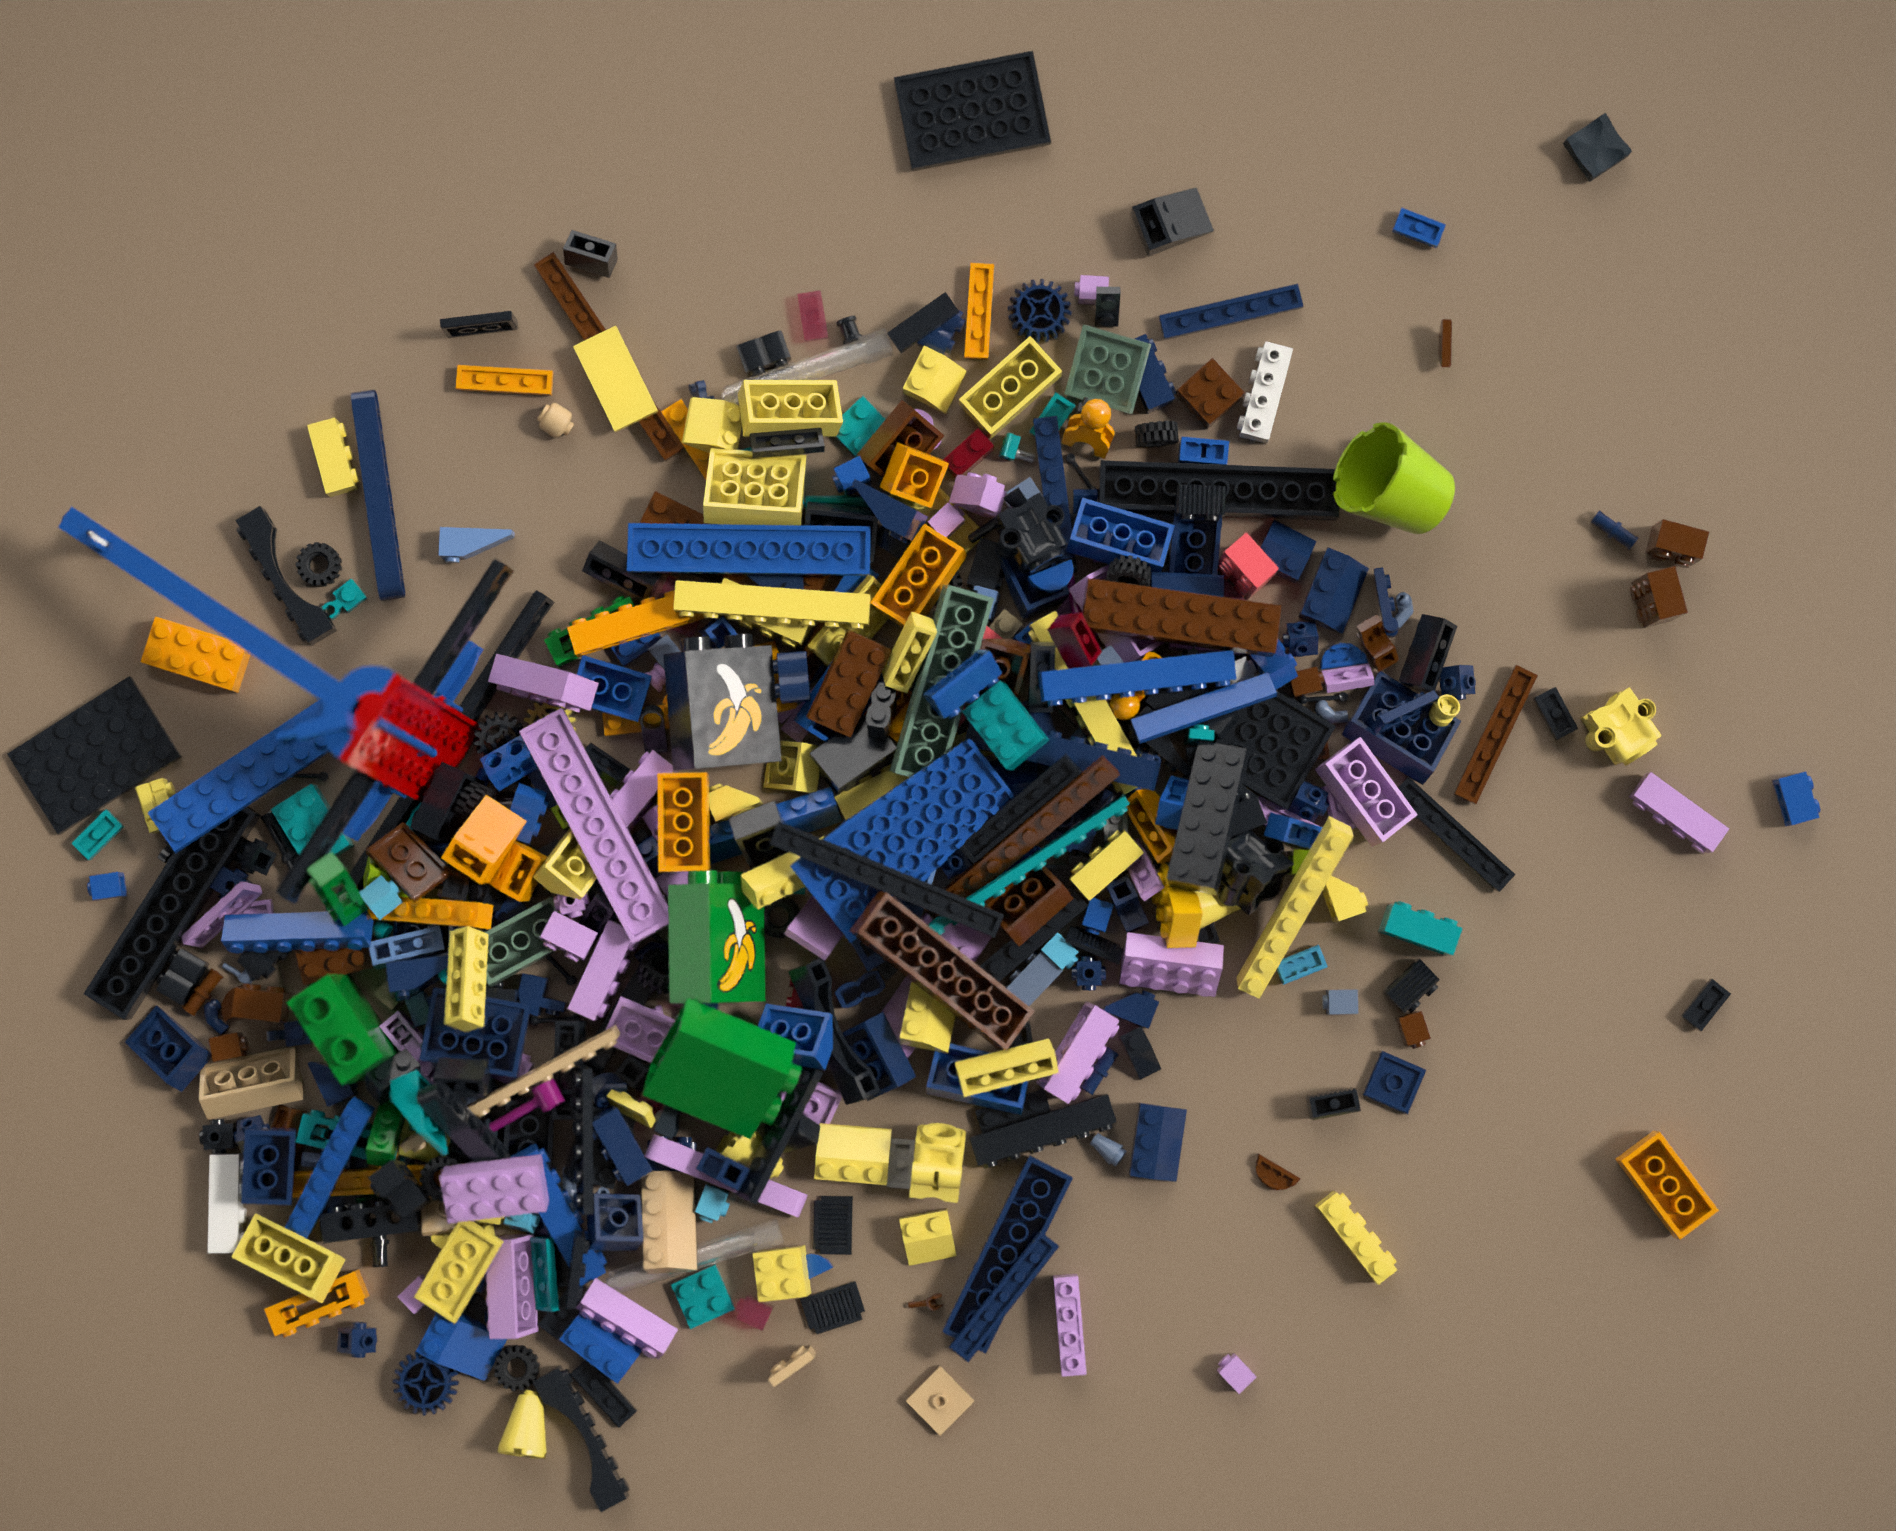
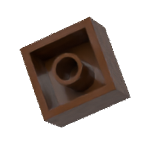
(1209, 393)
(1677, 543)
(260, 1004)

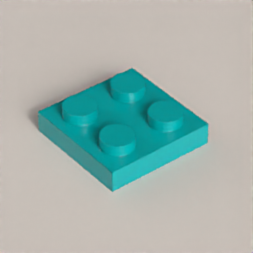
(859, 425)
(703, 1296)

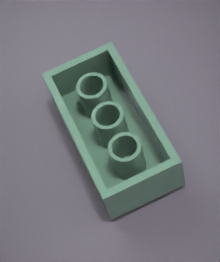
(518, 942)

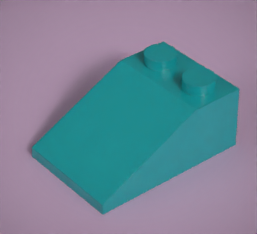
(404, 1097)

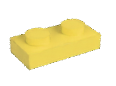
(627, 1106)

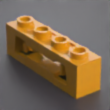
(280, 1320)

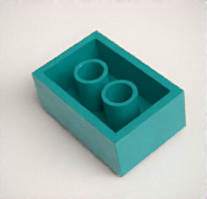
(1005, 725)
(301, 816)
(1420, 928)

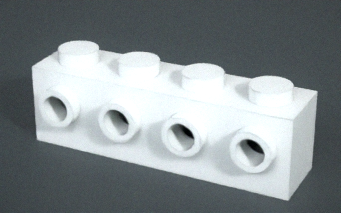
(1265, 392)
(225, 1207)

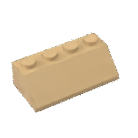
(250, 1083)
(669, 1222)

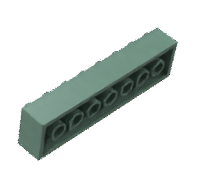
(960, 628)

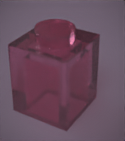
(753, 1311)

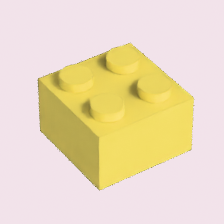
(781, 1273)

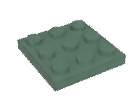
(1108, 368)

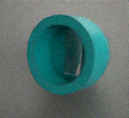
(381, 930)

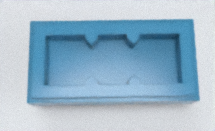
(1301, 964)

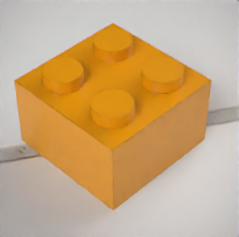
(914, 475)

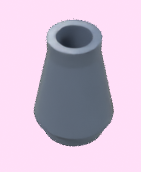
(1110, 1150)

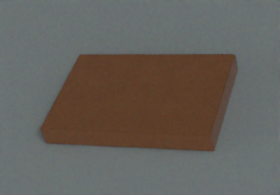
(408, 862)

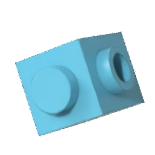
(381, 897)
(1060, 952)
(712, 1203)
(523, 1222)

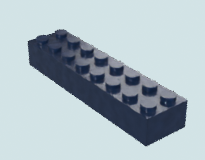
(1025, 1213)

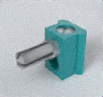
(1010, 451)

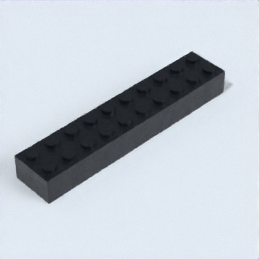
(1248, 494)
(166, 916)

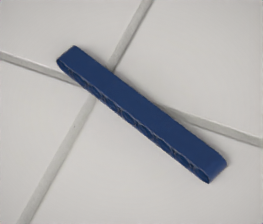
(378, 495)

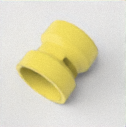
(1444, 710)

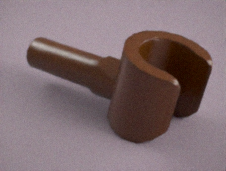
(930, 1303)

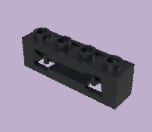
(567, 1036)

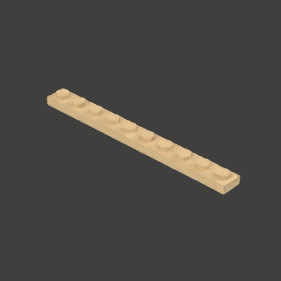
(523, 1083)

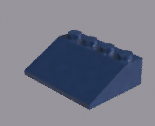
(1410, 746)
(499, 1040)

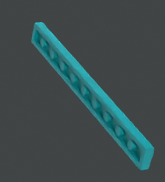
(1037, 860)

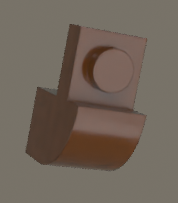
(1376, 643)

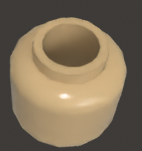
(555, 420)

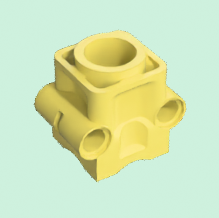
(1623, 729)
(937, 1162)

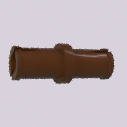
(202, 992)

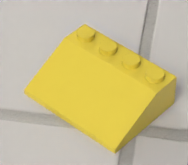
(754, 489)

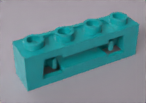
(310, 1127)

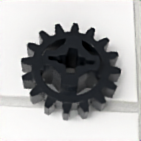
(490, 735)

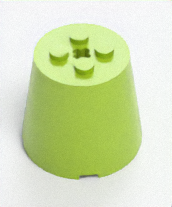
(1393, 481)

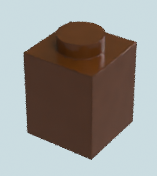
(1307, 682)
(1413, 1029)
(228, 1046)

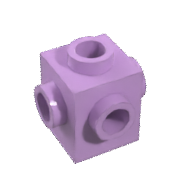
(572, 910)

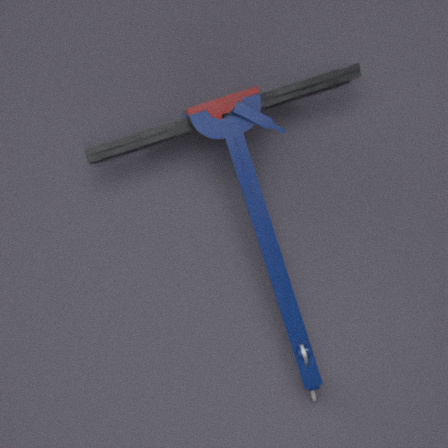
(371, 717)

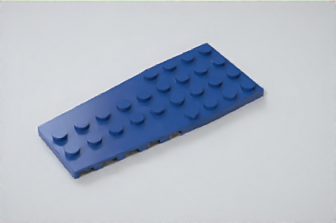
(909, 829)

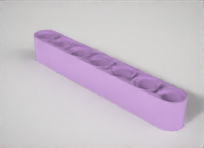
(687, 1160)

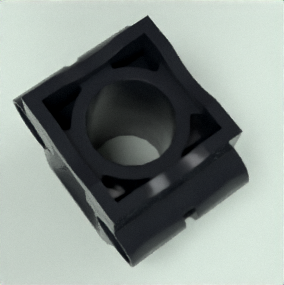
(1033, 537)
(1253, 871)

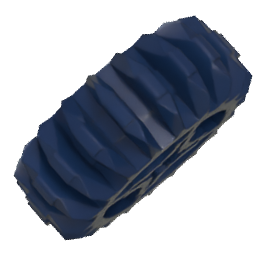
(1047, 318)
(424, 1392)

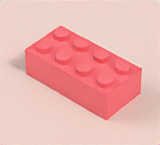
(1246, 566)

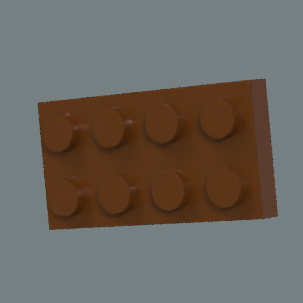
(849, 683)

